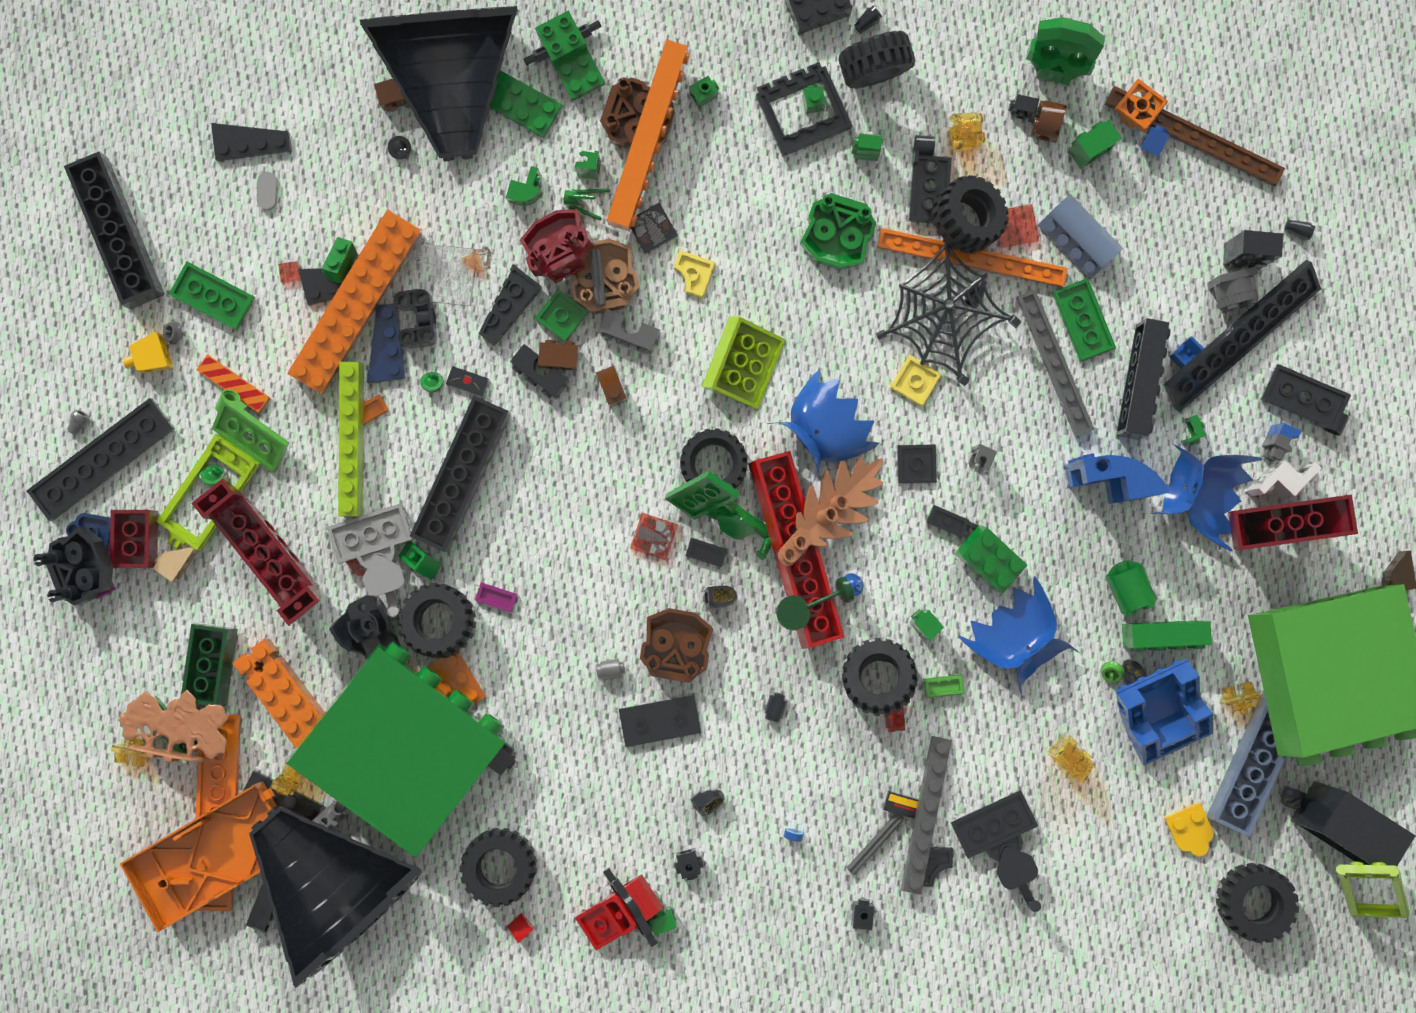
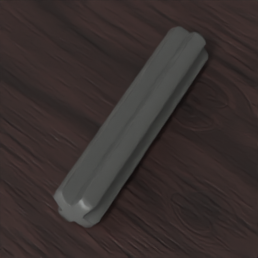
(597, 278)

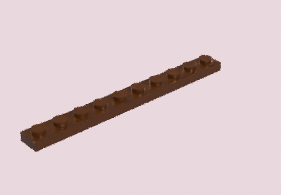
(1205, 141)

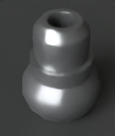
(77, 421)

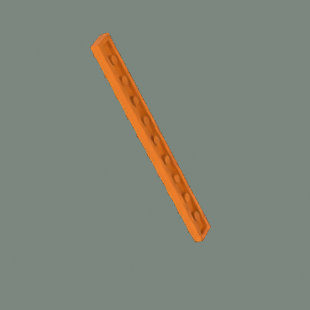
(982, 260)

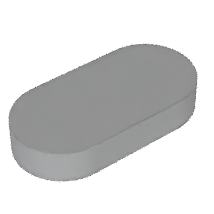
(267, 190)

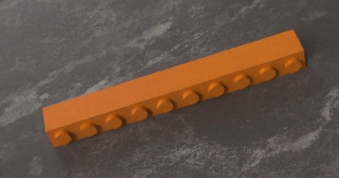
(647, 135)

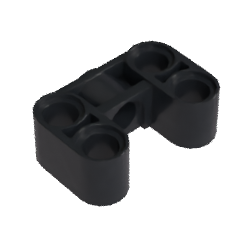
(424, 318)

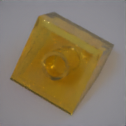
(1071, 758)

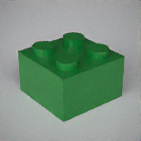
(1094, 144)

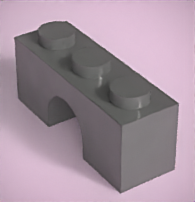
(643, 339)

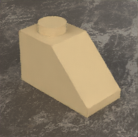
(174, 563)

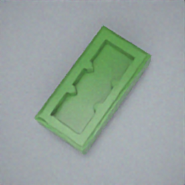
(943, 686)

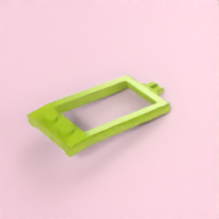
(229, 455)
(1376, 871)

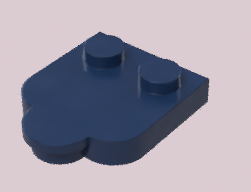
(97, 524)

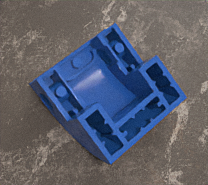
(1123, 477)
(1164, 711)

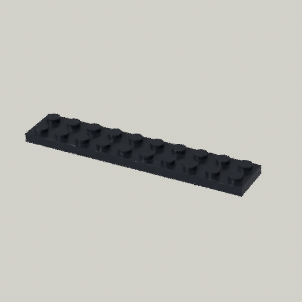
(1242, 336)

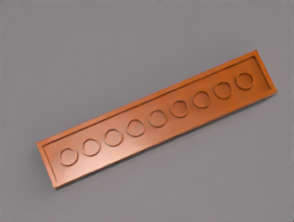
(217, 784)

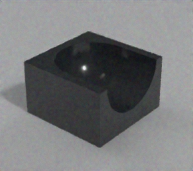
(1352, 826)

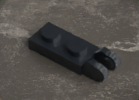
(949, 522)

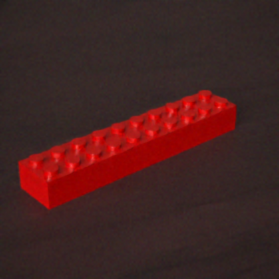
(780, 502)

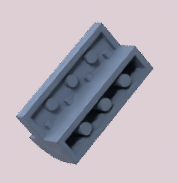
(1080, 236)

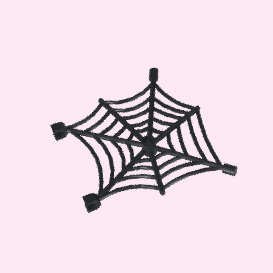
(1013, 320)

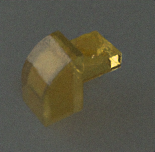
(287, 781)

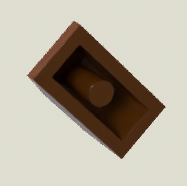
(611, 386)

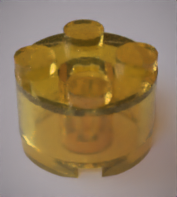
(966, 132)

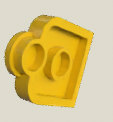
(1191, 829)

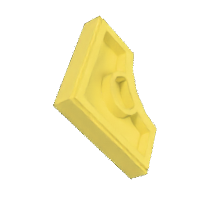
(695, 271)

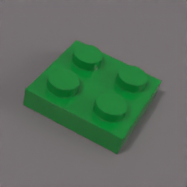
(561, 315)

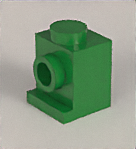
(662, 921)

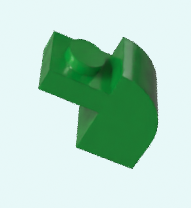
(528, 193)

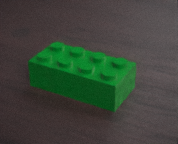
(1170, 634)

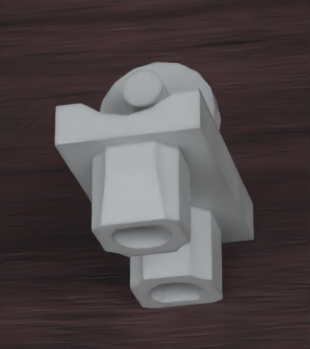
(330, 816)

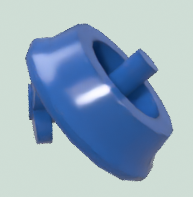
(856, 583)

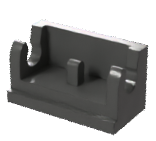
(982, 456)

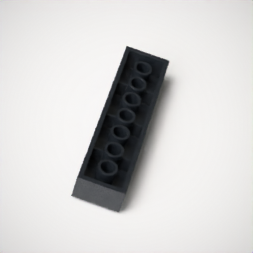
(114, 230)
(460, 474)

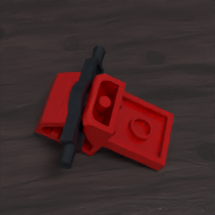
(620, 912)

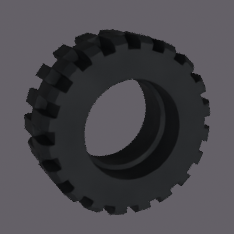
(876, 59)
(983, 200)
(412, 615)
(879, 651)
(486, 890)
(1280, 913)

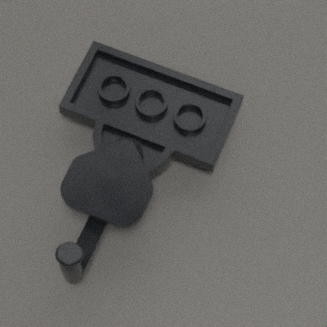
(1001, 826)

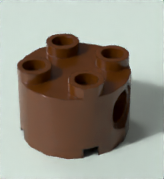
(1048, 121)

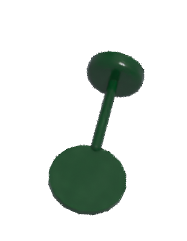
(794, 611)

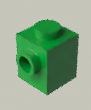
(704, 91)
(813, 99)

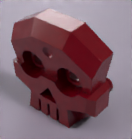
(564, 245)

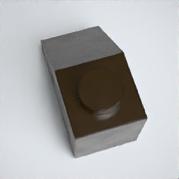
(1400, 571)

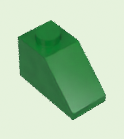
(420, 560)

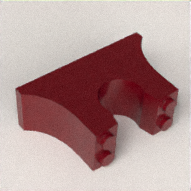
(1293, 522)

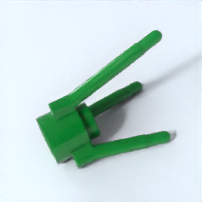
(573, 198)

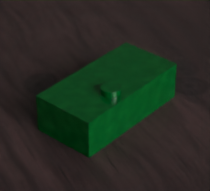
(209, 663)

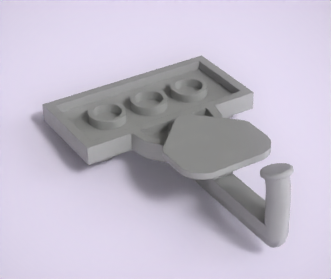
(369, 539)

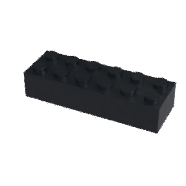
(1143, 379)

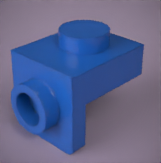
(1186, 352)

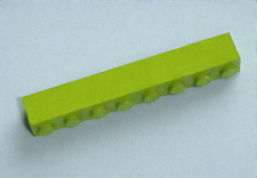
(351, 439)

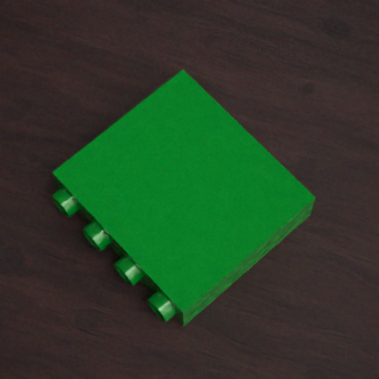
(398, 748)

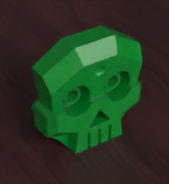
(1064, 49)
(833, 247)

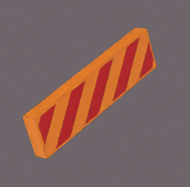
(229, 380)

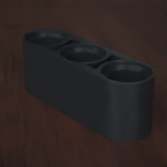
(261, 912)

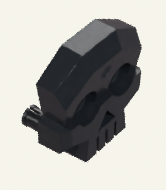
(77, 567)

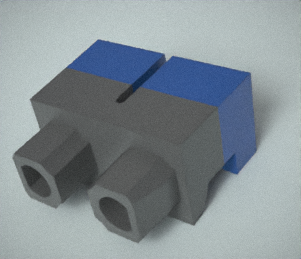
(1278, 441)

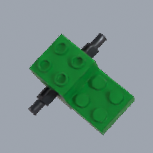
(568, 54)

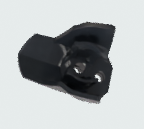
(353, 627)

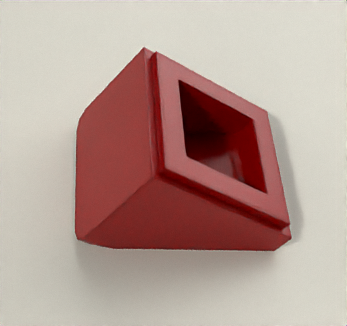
(520, 927)

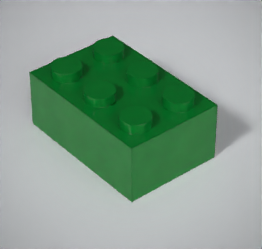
(990, 559)

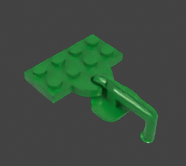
(714, 498)

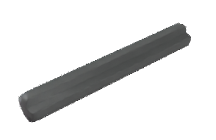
(876, 842)

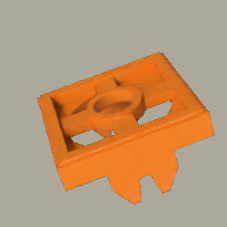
(1148, 95)

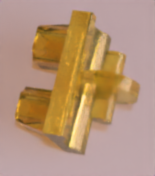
(1248, 693)
(122, 752)

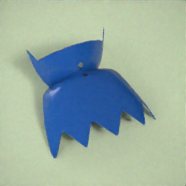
(833, 417)
(1212, 491)
(1012, 630)

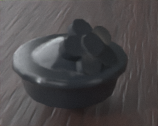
(399, 147)

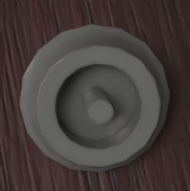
(172, 332)

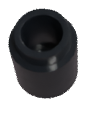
(775, 707)

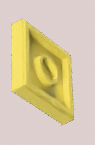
(915, 381)

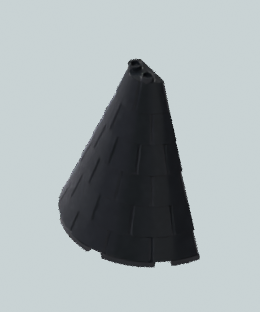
(446, 69)
(323, 887)

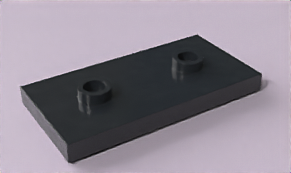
(659, 720)

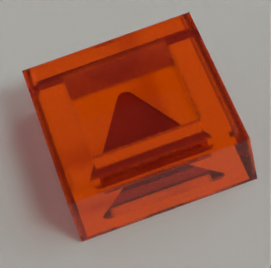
(289, 272)

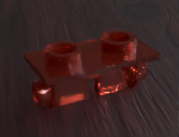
(895, 721)

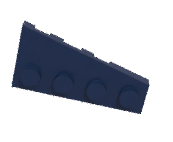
(386, 350)

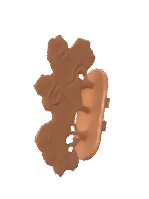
(178, 723)

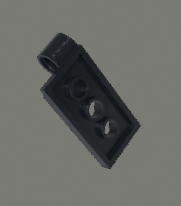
(1325, 402)

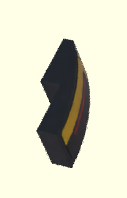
(900, 804)

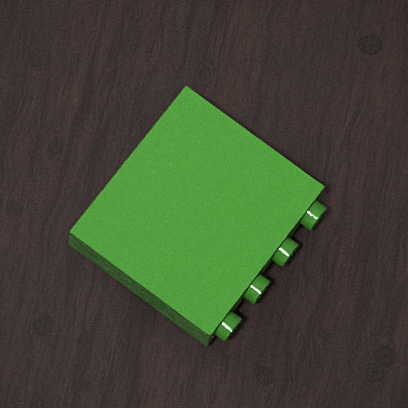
(1338, 672)

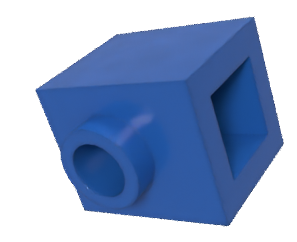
(1155, 140)

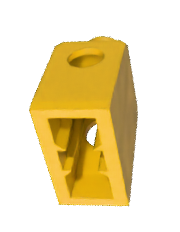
(149, 354)

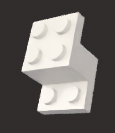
(1284, 479)

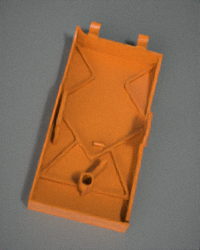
(199, 858)

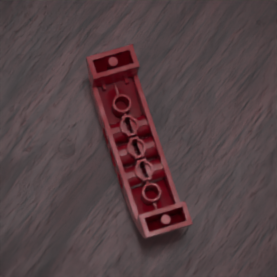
(260, 549)

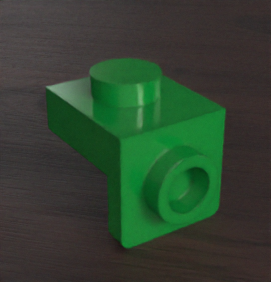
(1196, 430)

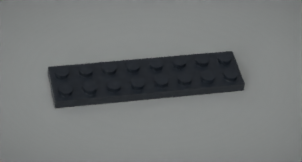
(100, 459)

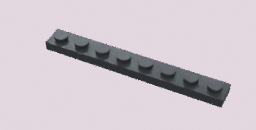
(1055, 363)
(926, 815)

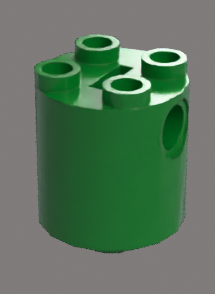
(1130, 587)

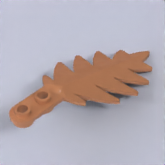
(832, 508)

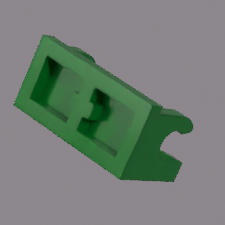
(591, 168)

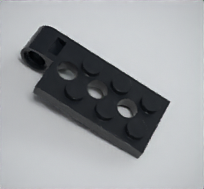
(922, 154)

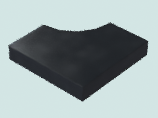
(939, 859)

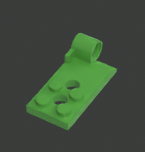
(235, 423)

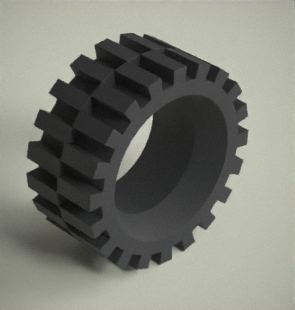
(719, 438)

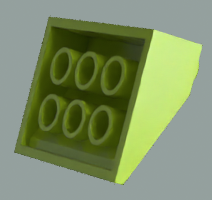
(743, 362)

